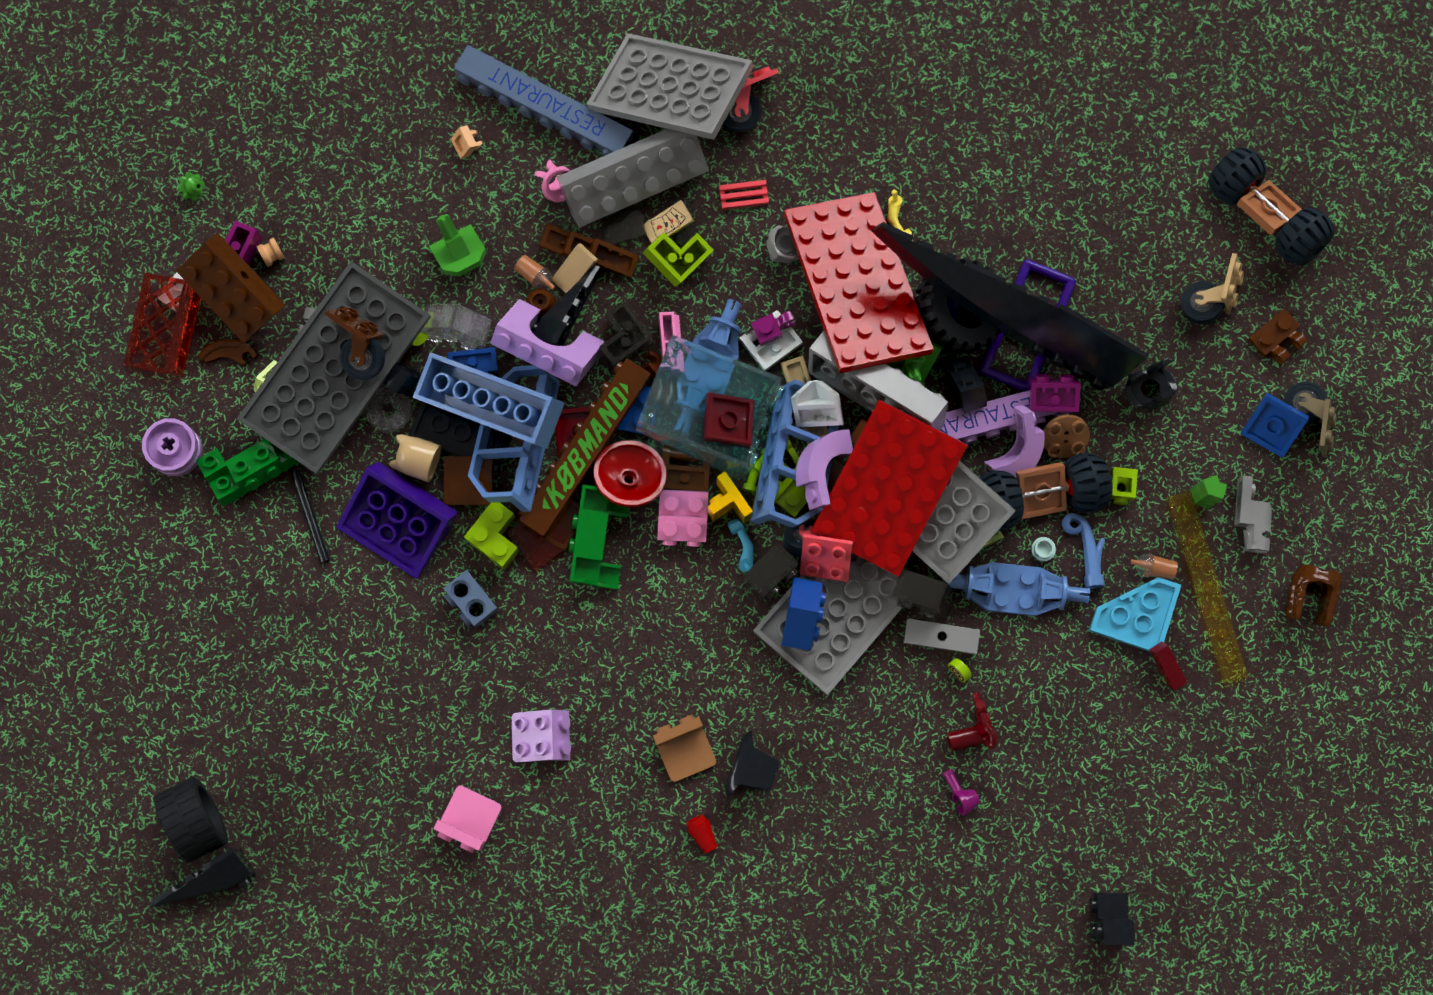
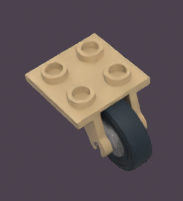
(1206, 301)

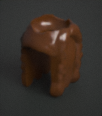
(1330, 584)

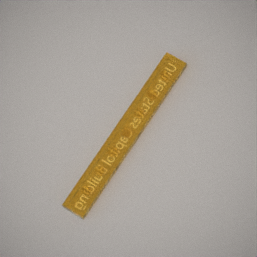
(1207, 587)

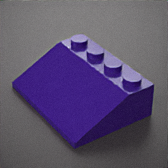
(396, 519)

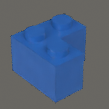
(803, 614)

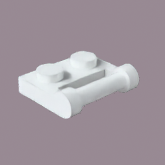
(774, 351)

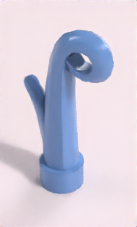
(1092, 553)

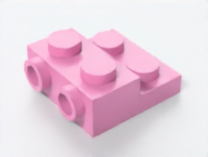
(682, 517)

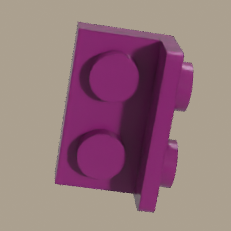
(1054, 393)

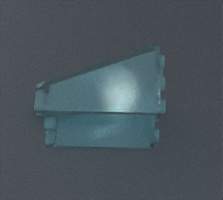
(678, 398)

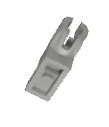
(1253, 516)

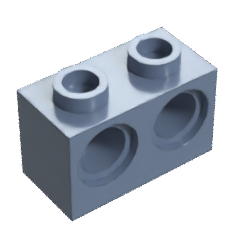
(474, 596)

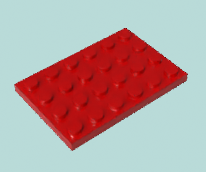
(889, 487)

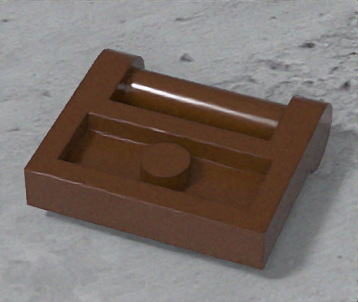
(684, 477)

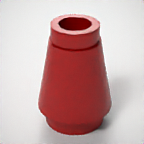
(702, 833)

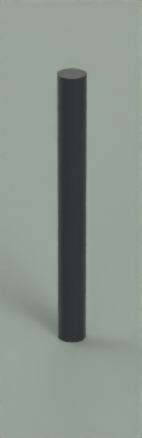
(310, 516)

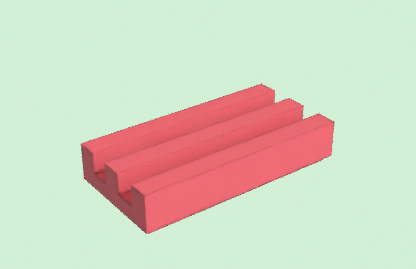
(739, 186)

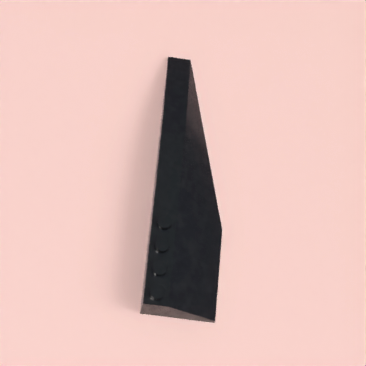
(1048, 331)

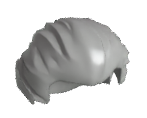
(781, 245)

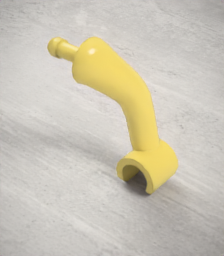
(894, 206)

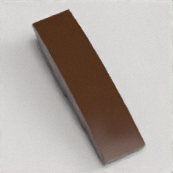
(609, 256)

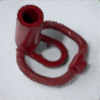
(979, 734)

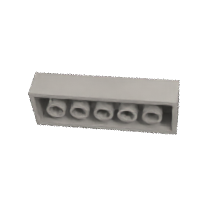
(631, 174)
(877, 383)

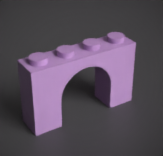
(565, 362)

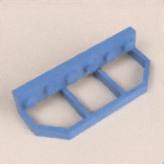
(530, 454)
(773, 461)

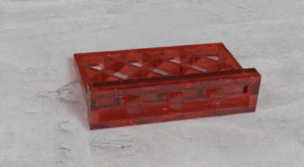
(181, 332)

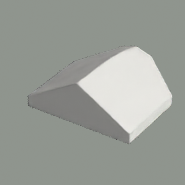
(817, 405)

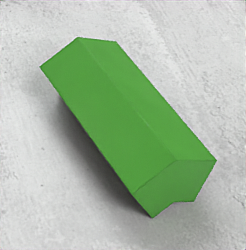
(1208, 492)

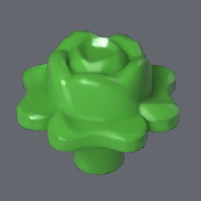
(191, 186)

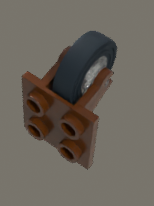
(361, 355)

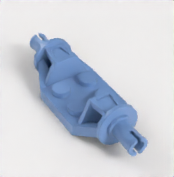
(717, 332)
(1017, 589)

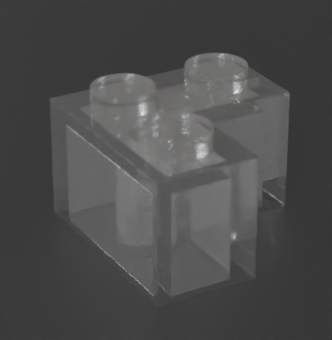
(456, 324)

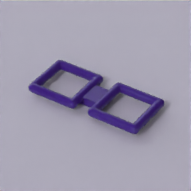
(985, 368)

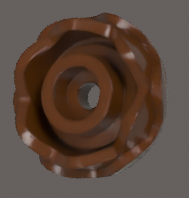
(541, 295)

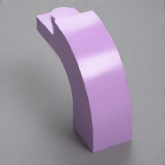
(1027, 446)
(813, 464)

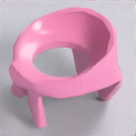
(552, 191)

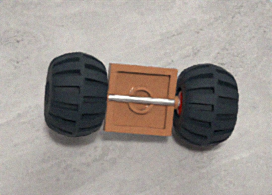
(1302, 231)
(1080, 482)

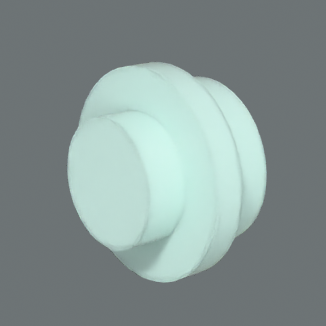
(1043, 549)

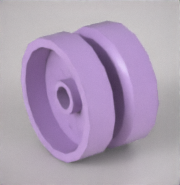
(167, 434)

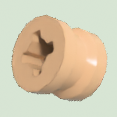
(270, 252)

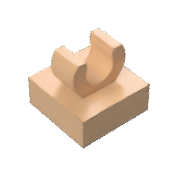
(464, 141)

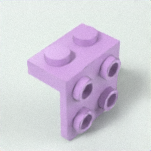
(541, 736)

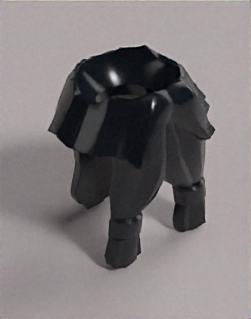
(1158, 374)

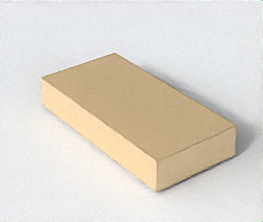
(574, 268)

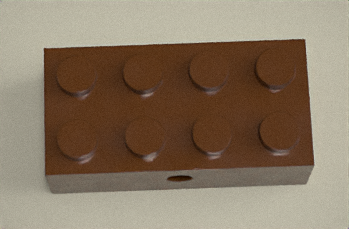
(230, 287)

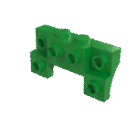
(244, 471)
(590, 540)

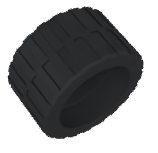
(190, 819)

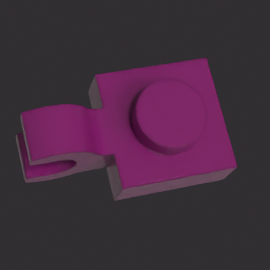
(769, 329)

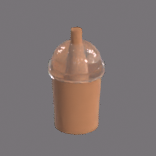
(534, 273)
(1155, 566)

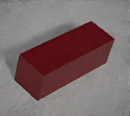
(1168, 665)

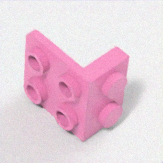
(468, 819)

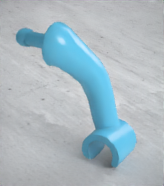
(746, 559)

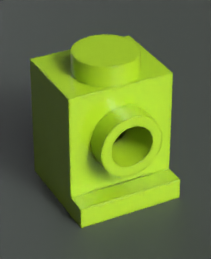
(1128, 479)

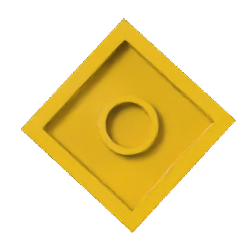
(731, 500)

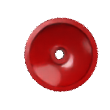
(633, 462)

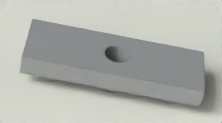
(957, 638)

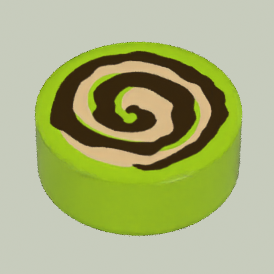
(960, 670)

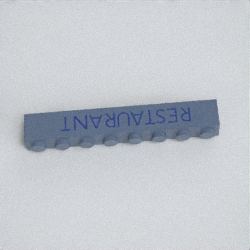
(541, 101)

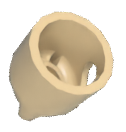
(416, 457)

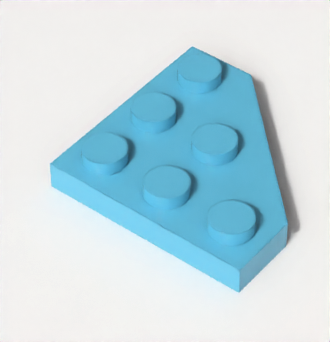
(1139, 615)

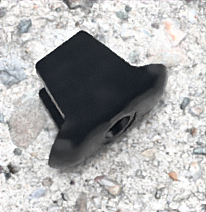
(751, 767)

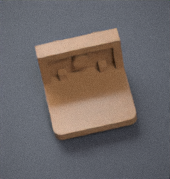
(684, 748)

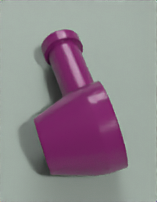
(967, 797)

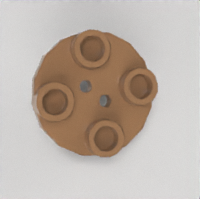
(1076, 436)

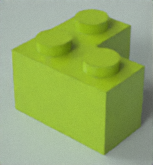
(677, 262)
(488, 538)

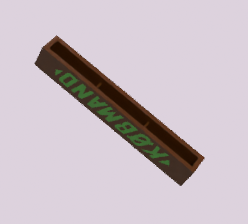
(589, 441)

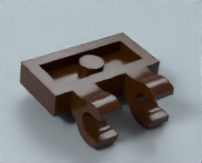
(1274, 332)

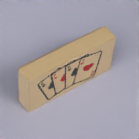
(669, 221)

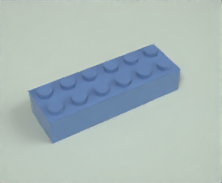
(488, 400)

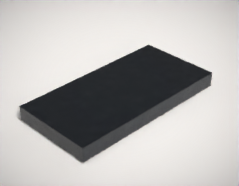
(455, 433)

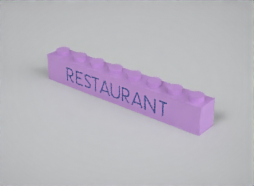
(991, 419)

